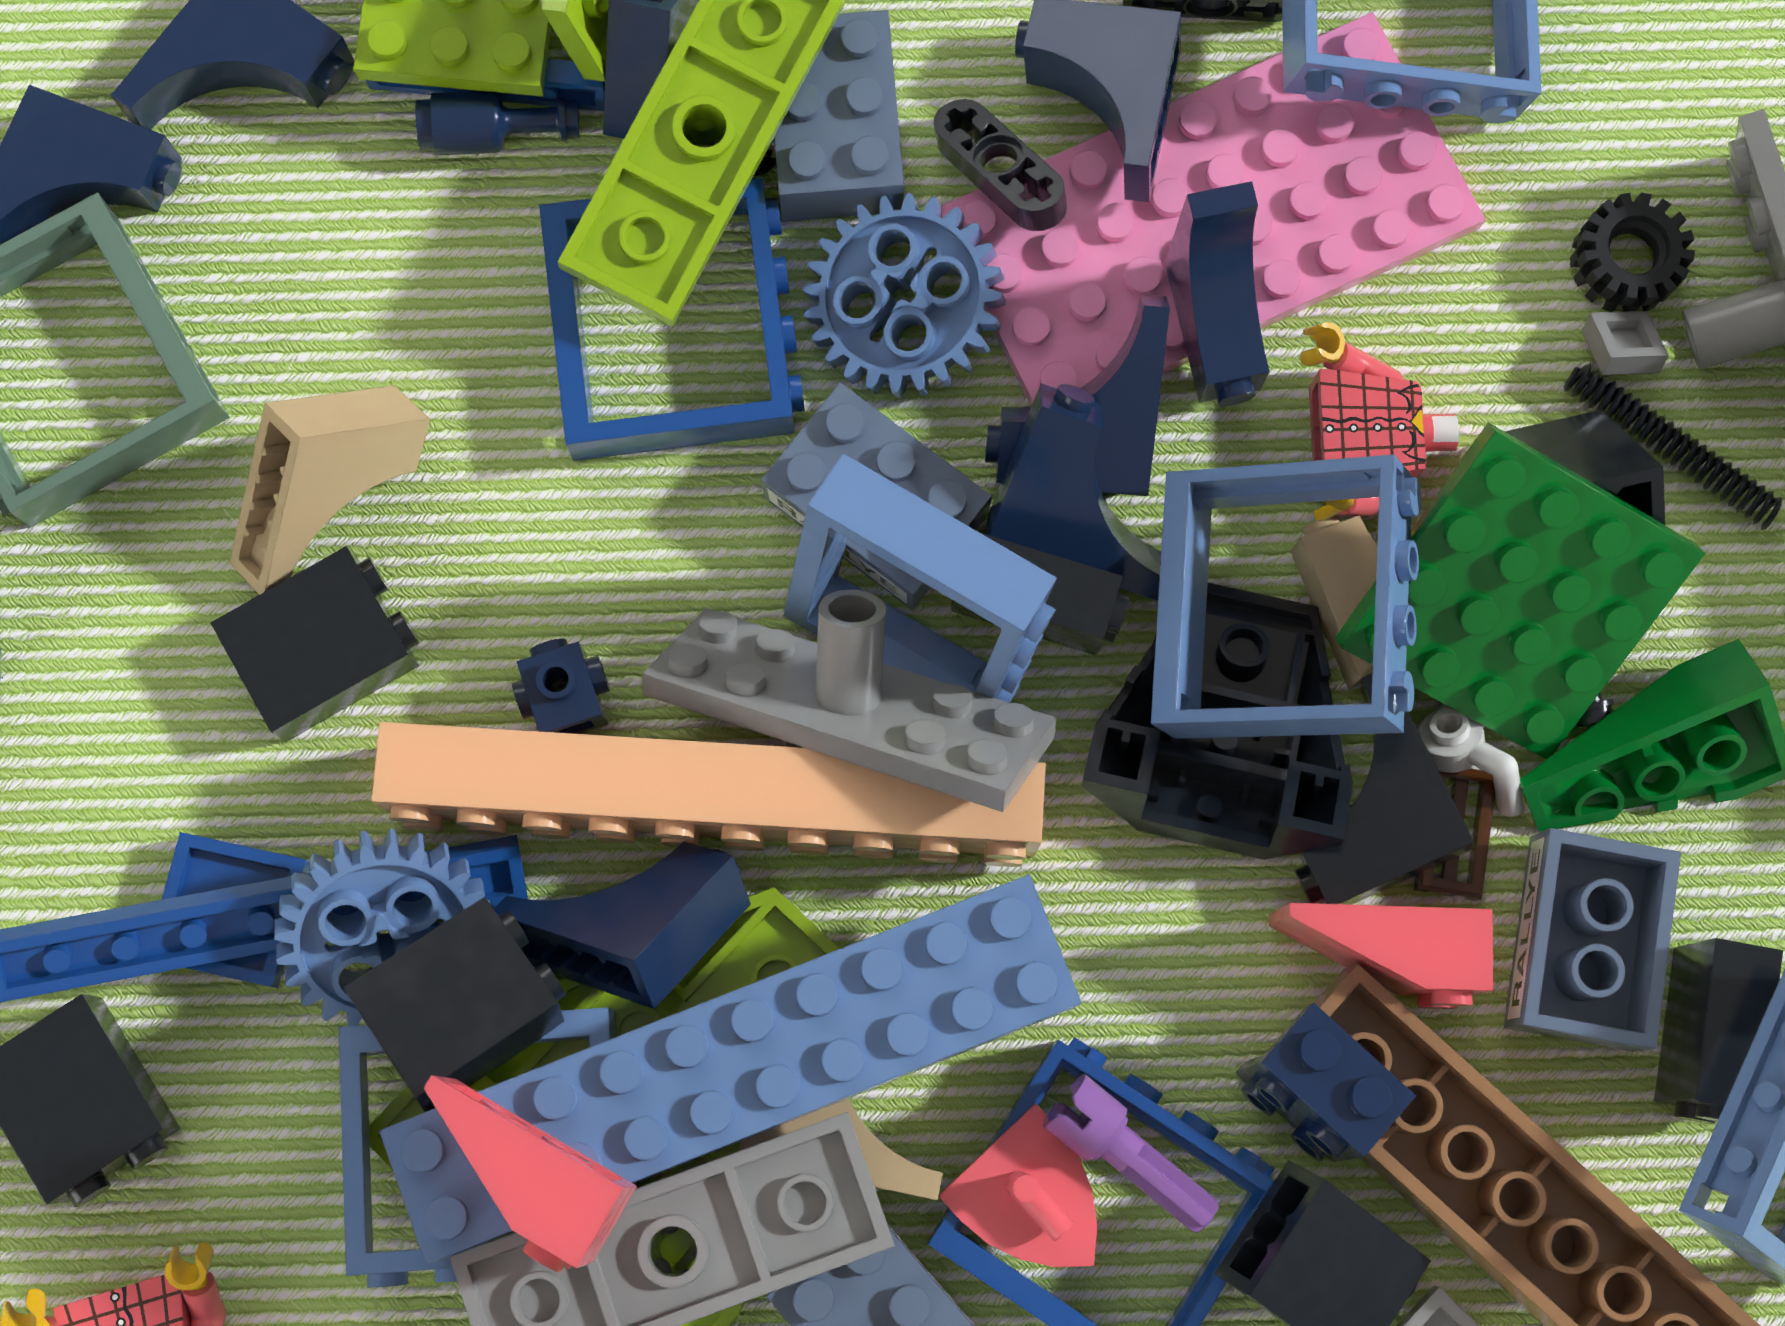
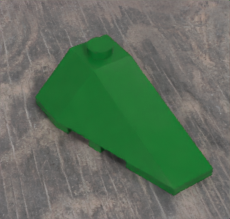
(1684, 736)

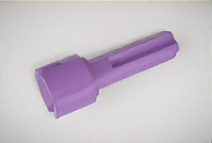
(1104, 1134)

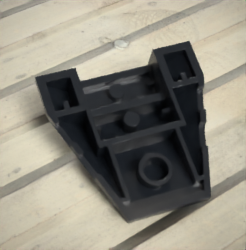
(1231, 792)

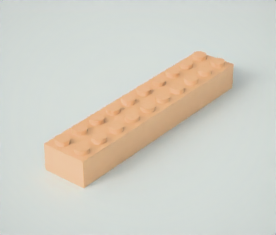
(685, 794)

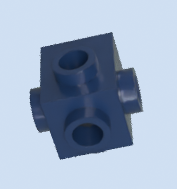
(578, 704)

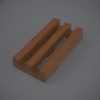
(1474, 885)

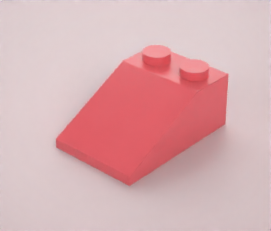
(1407, 949)
(538, 1182)

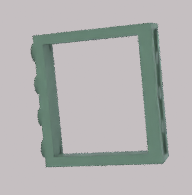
(38, 252)

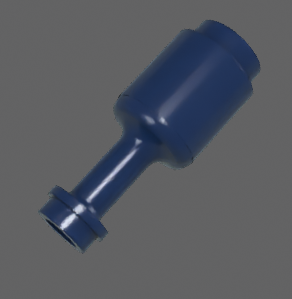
(480, 122)

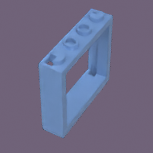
(1417, 87)
(936, 551)
(1184, 583)
(355, 1044)
(1748, 1152)

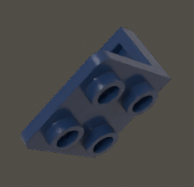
(1325, 1088)

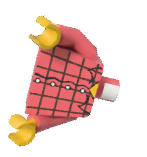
(1367, 411)
(178, 1298)

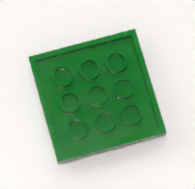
(1528, 591)

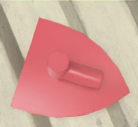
(1028, 1197)

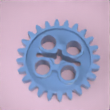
(858, 268)
(371, 882)

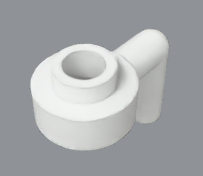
(1460, 744)

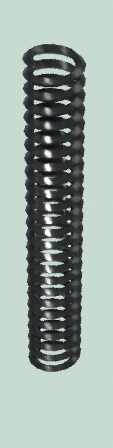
(1593, 382)

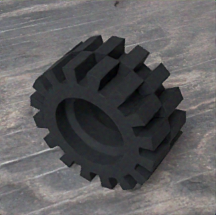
(1650, 225)

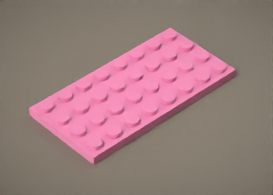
(1335, 191)

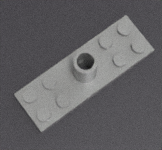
(1754, 317)
(850, 703)
(756, 1227)

